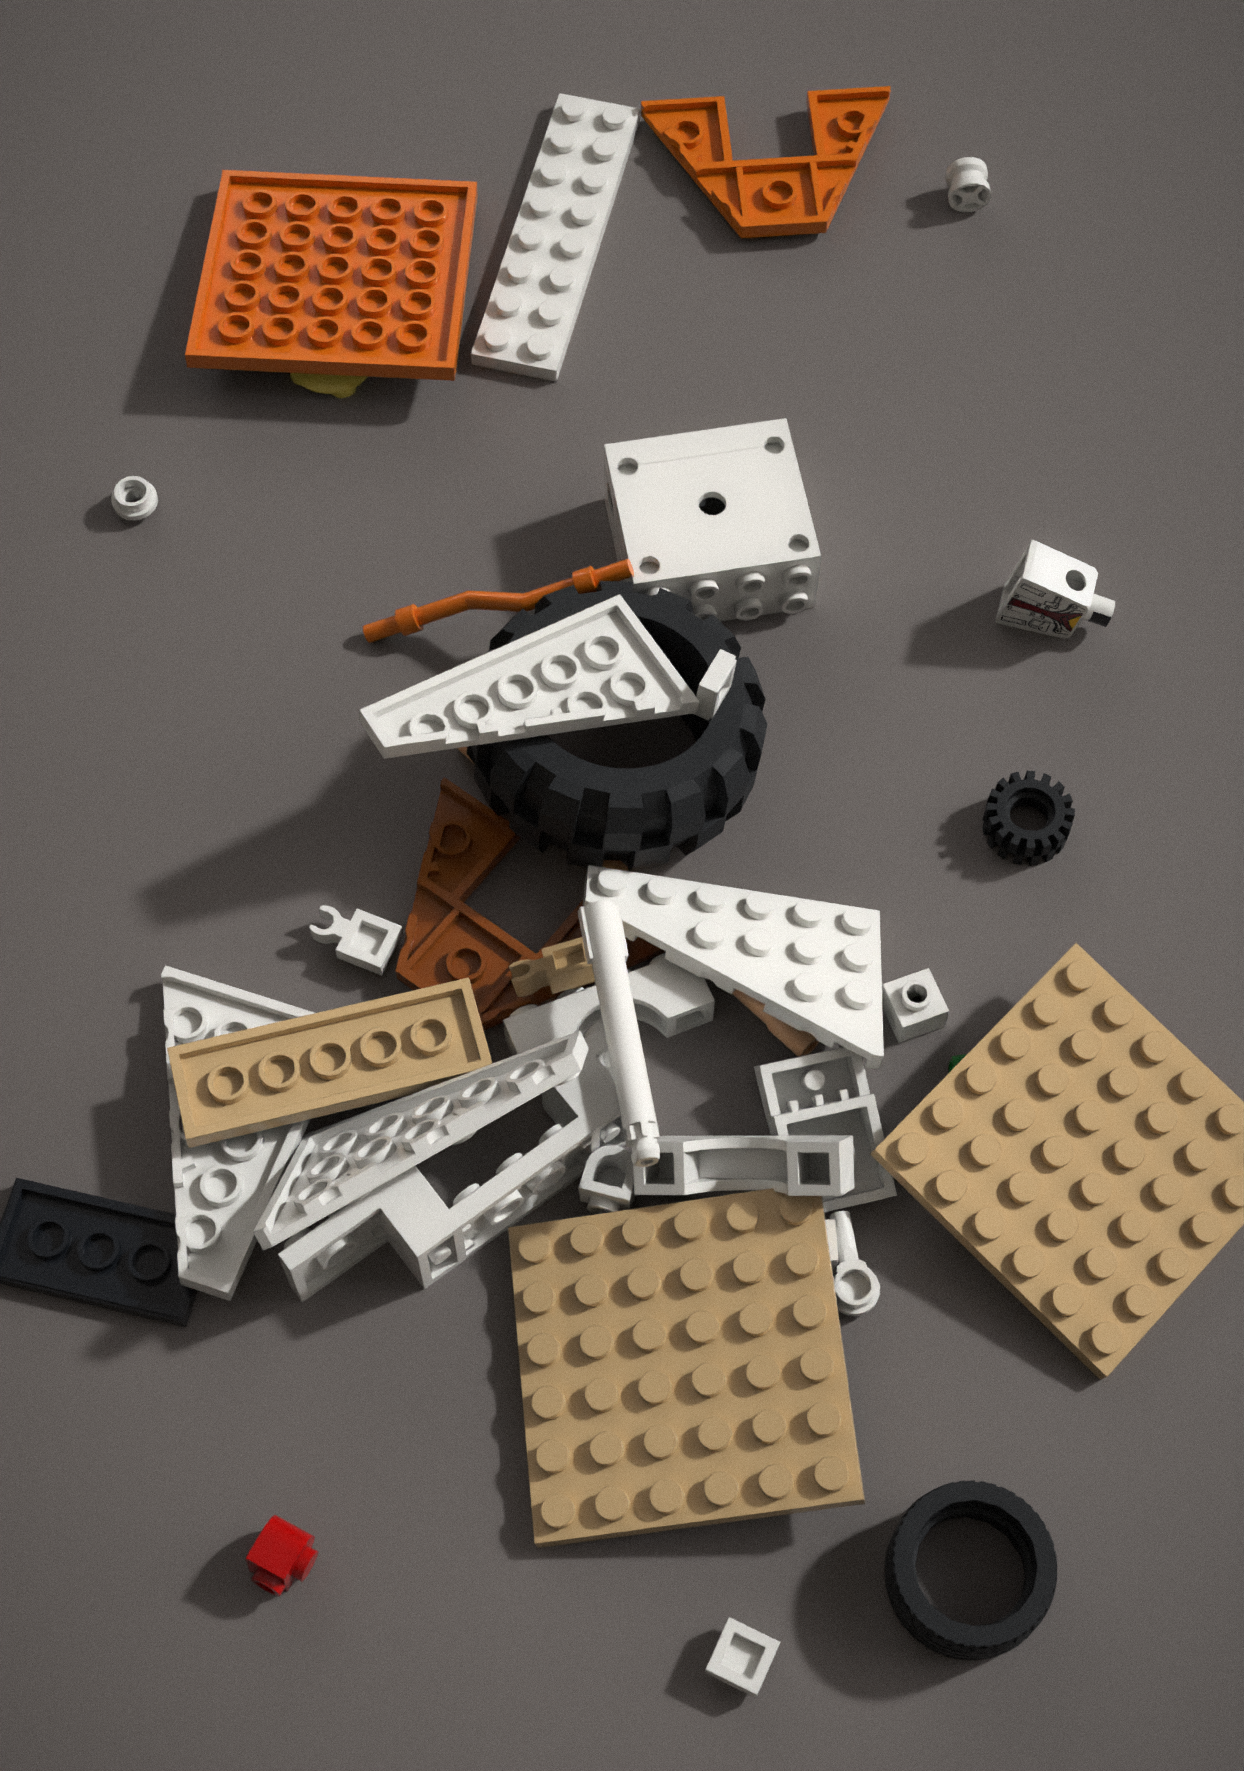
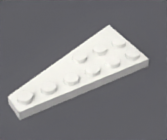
(560, 679)

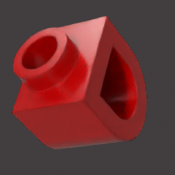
(281, 1556)

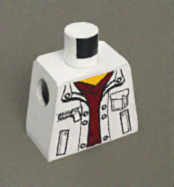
(1052, 594)

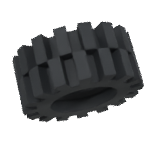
(1034, 794)

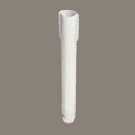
(608, 953)

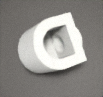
(608, 1180)

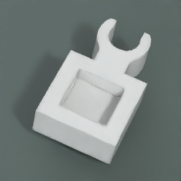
(362, 941)

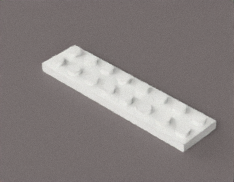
(556, 238)

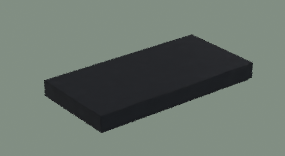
(93, 1252)

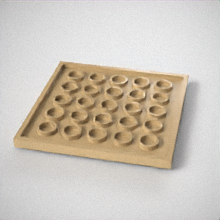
(1080, 1160)
(681, 1367)

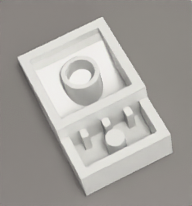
(828, 1097)

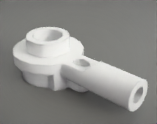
(854, 1283)

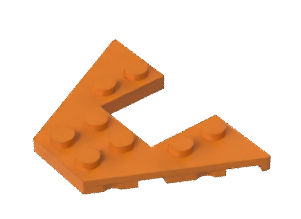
(772, 193)

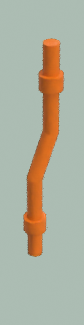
(412, 618)

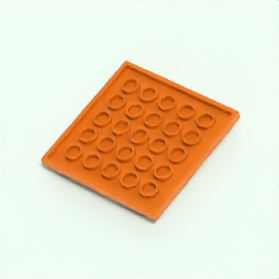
(334, 275)

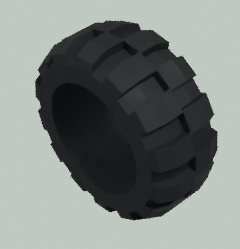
(632, 811)

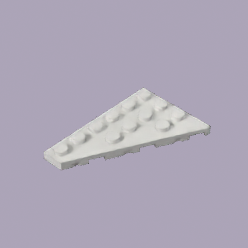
(798, 956)
(367, 1150)
(229, 1181)

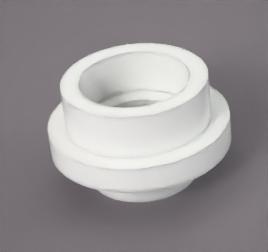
(131, 489)

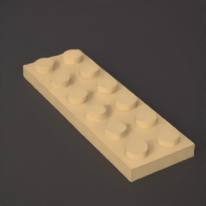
(327, 1062)

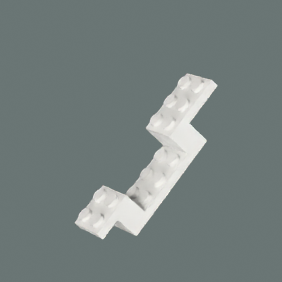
(438, 1238)

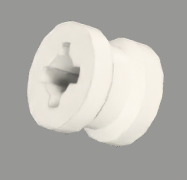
(967, 184)

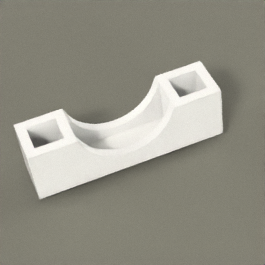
(661, 994)
(725, 1163)

